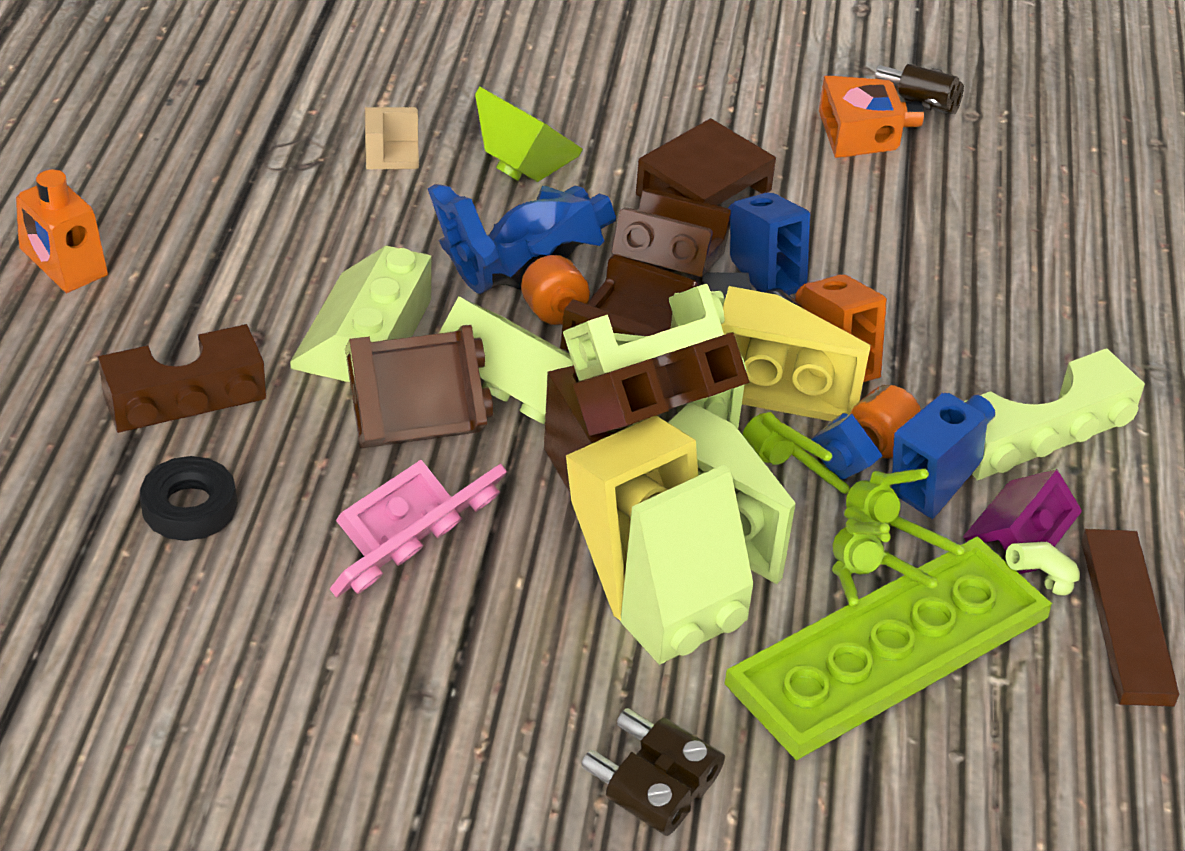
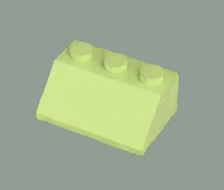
(373, 298)
(513, 356)

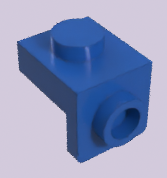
(849, 445)

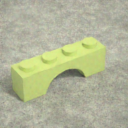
(1093, 399)

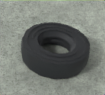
(194, 521)

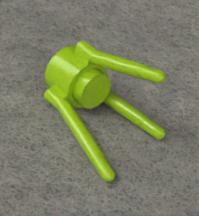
(777, 442)
(879, 503)
(862, 553)

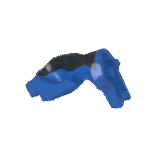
(527, 232)

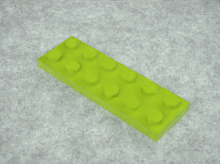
(885, 648)

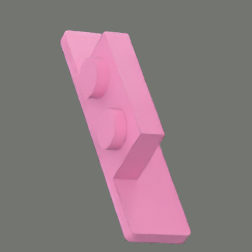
(402, 513)

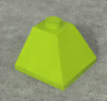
(521, 140)

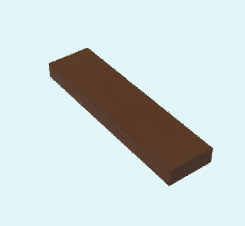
(1129, 618)

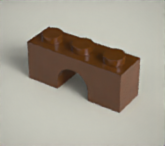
(660, 384)
(151, 393)

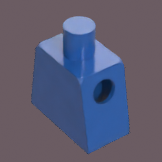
(770, 241)
(946, 442)

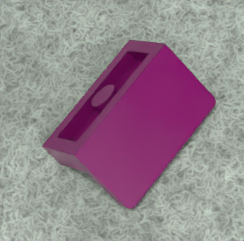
(1028, 511)

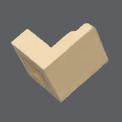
(391, 138)

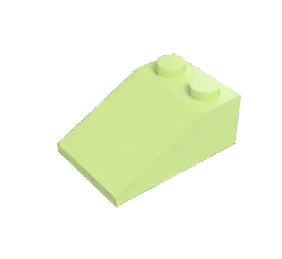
(762, 501)
(686, 567)

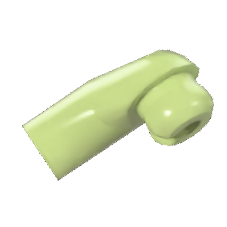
(1044, 556)

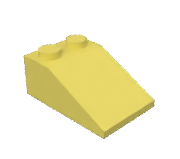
(794, 356)
(613, 478)

